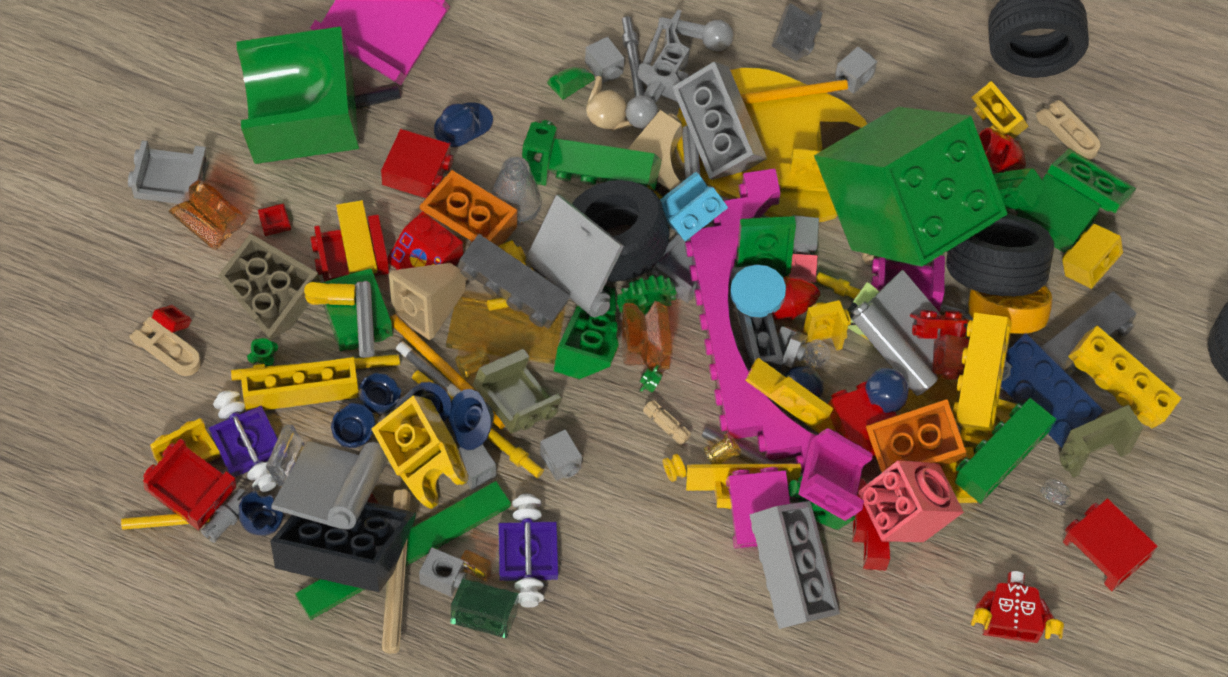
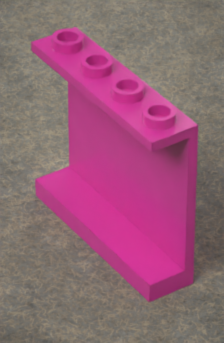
(386, 32)

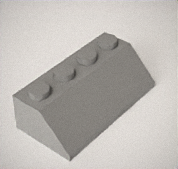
(719, 121)
(794, 564)

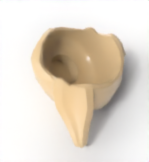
(607, 108)

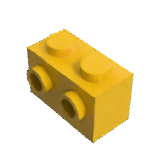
(999, 111)
(1092, 256)

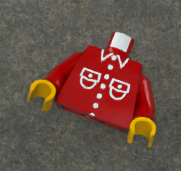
(1016, 612)

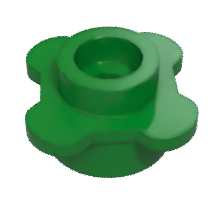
(259, 345)
(650, 379)

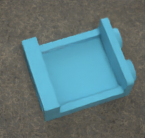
(691, 206)

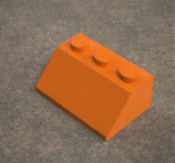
(470, 210)

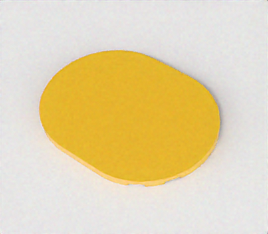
(781, 128)

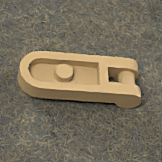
(1069, 129)
(167, 347)

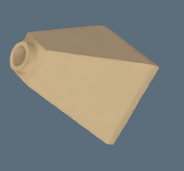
(426, 295)

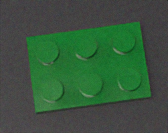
(1091, 180)
(767, 243)

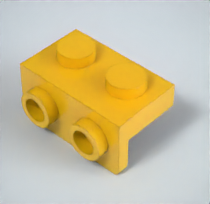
(826, 322)
(196, 440)

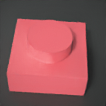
(804, 267)

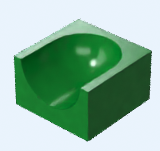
(298, 95)

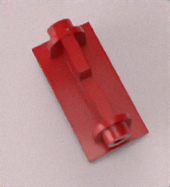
(929, 322)

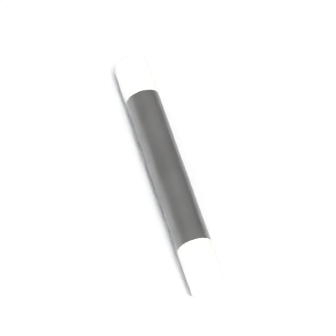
(426, 368)

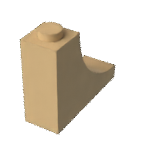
(661, 138)

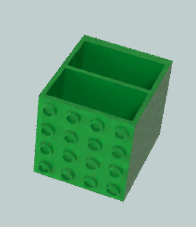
(911, 185)

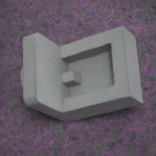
(792, 345)

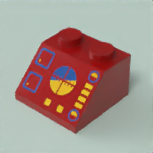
(425, 244)

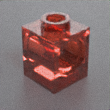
(948, 356)

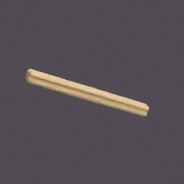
(395, 588)

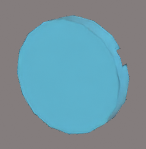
(758, 290)

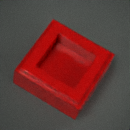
(274, 219)
(171, 318)

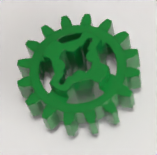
(646, 292)

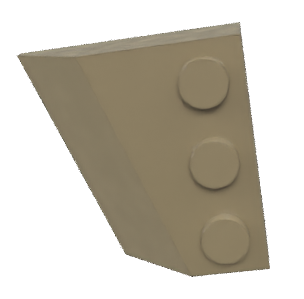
(268, 285)

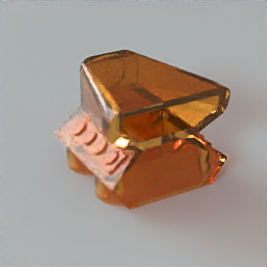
(208, 214)
(646, 338)

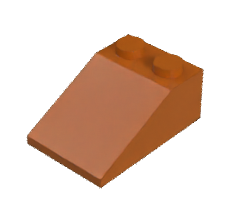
(918, 436)

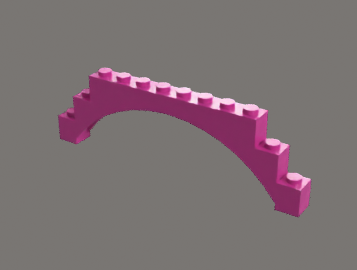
(713, 255)

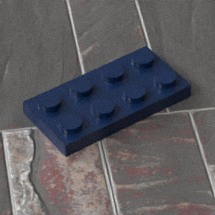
(1050, 386)

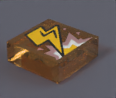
(476, 565)

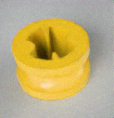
(674, 467)

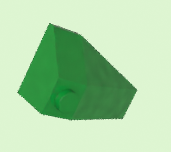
(588, 342)

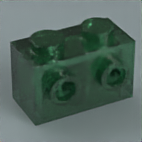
(484, 608)

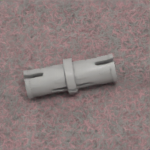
(225, 517)

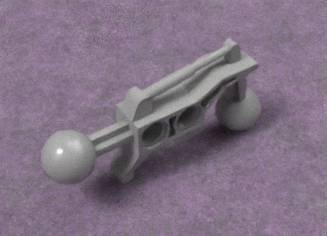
(671, 63)

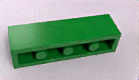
(603, 163)
(1005, 450)

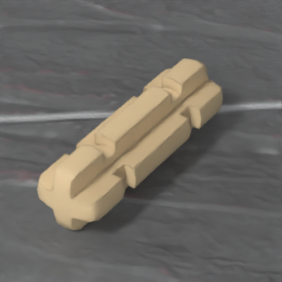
(667, 422)

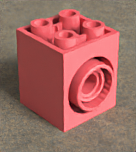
(910, 501)

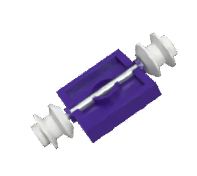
(244, 440)
(528, 550)

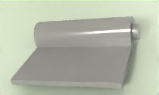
(575, 256)
(889, 328)
(331, 484)

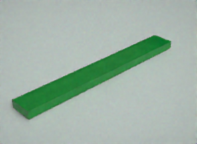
(429, 534)

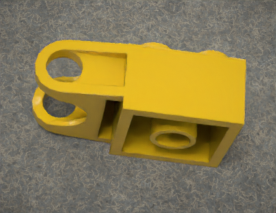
(420, 448)

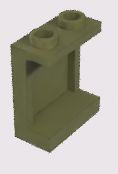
(515, 392)
(1117, 428)

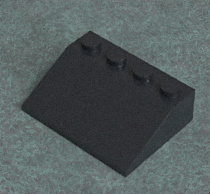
(353, 556)

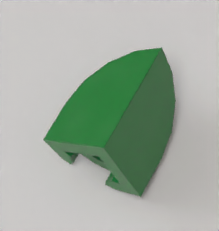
(570, 81)

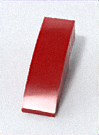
(876, 552)

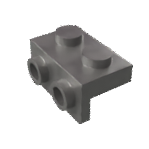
(796, 32)

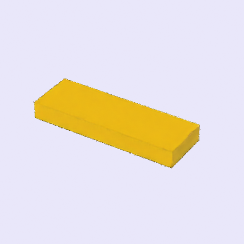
(356, 237)

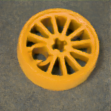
(1026, 312)

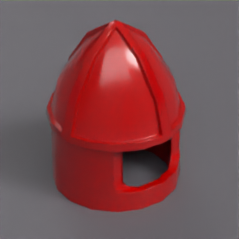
(1002, 151)
(798, 298)

